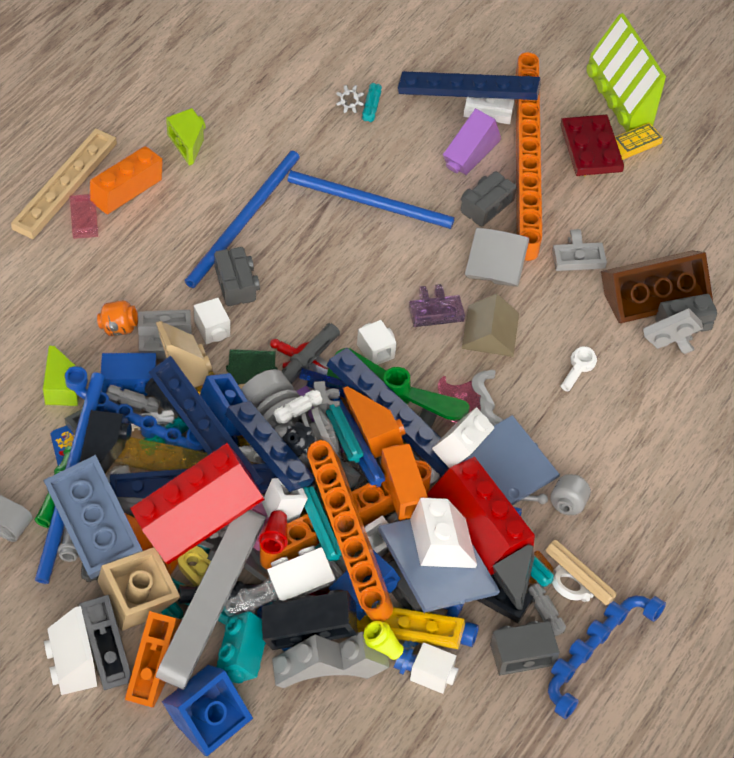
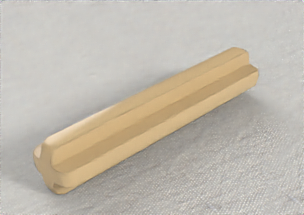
(581, 572)

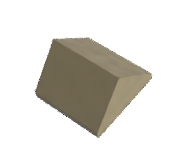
(491, 327)

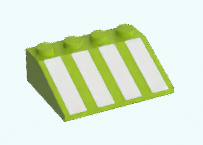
(627, 75)

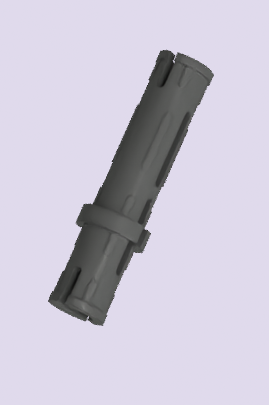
(310, 352)

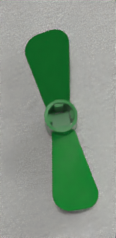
(399, 382)

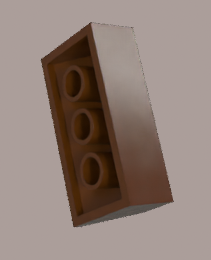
(639, 288)

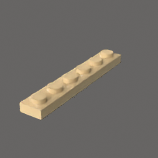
(63, 184)

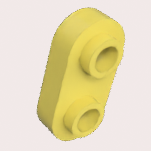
(194, 573)

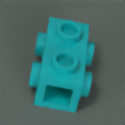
(242, 647)

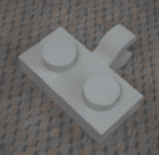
(578, 255)
(674, 328)

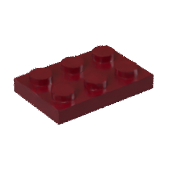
(592, 145)

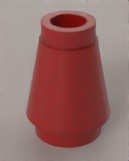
(274, 534)

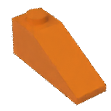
(374, 422)
(156, 638)

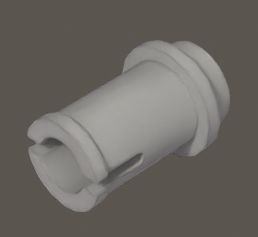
(67, 550)

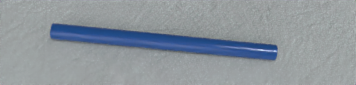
(371, 199)

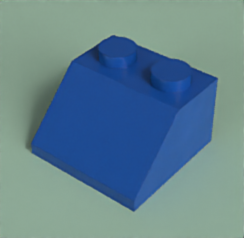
(208, 709)

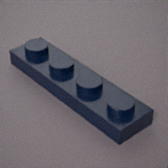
(269, 446)

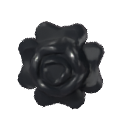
(299, 438)

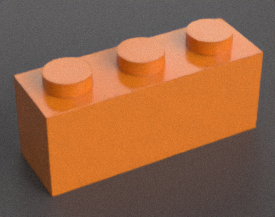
(126, 180)

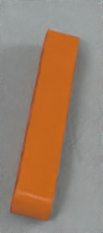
(369, 512)
(355, 539)

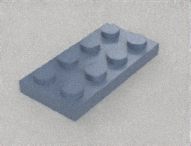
(92, 515)

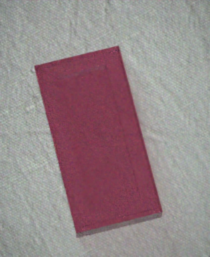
(83, 217)

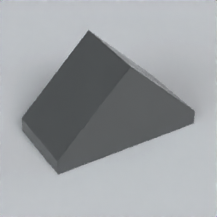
(514, 574)

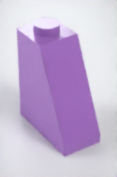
(472, 142)

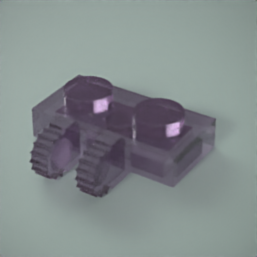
(436, 310)

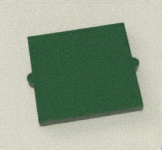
(249, 363)

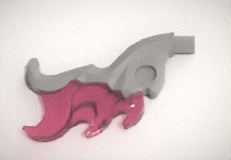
(473, 393)

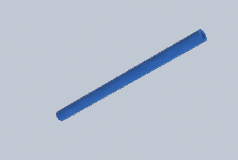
(242, 218)
(57, 526)

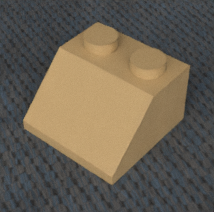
(185, 352)
(137, 586)

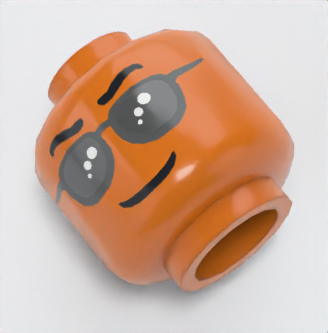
(117, 318)

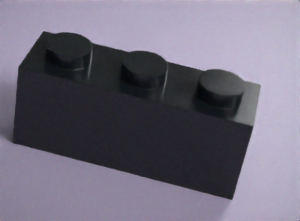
(294, 621)

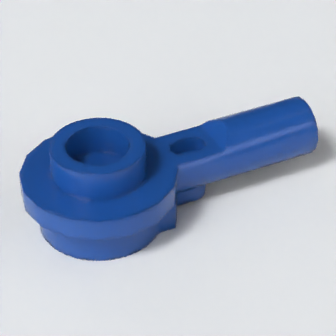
(407, 658)

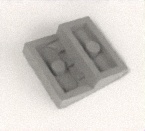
(497, 256)
(148, 332)

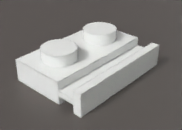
(496, 108)

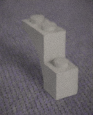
(325, 657)

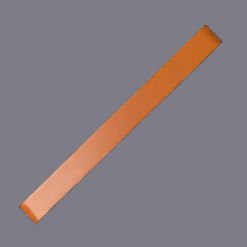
(528, 162)

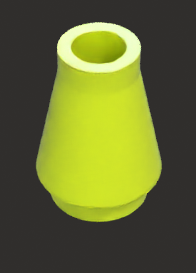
(382, 639)

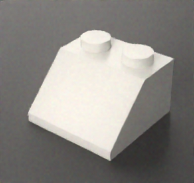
(441, 535)
(71, 653)

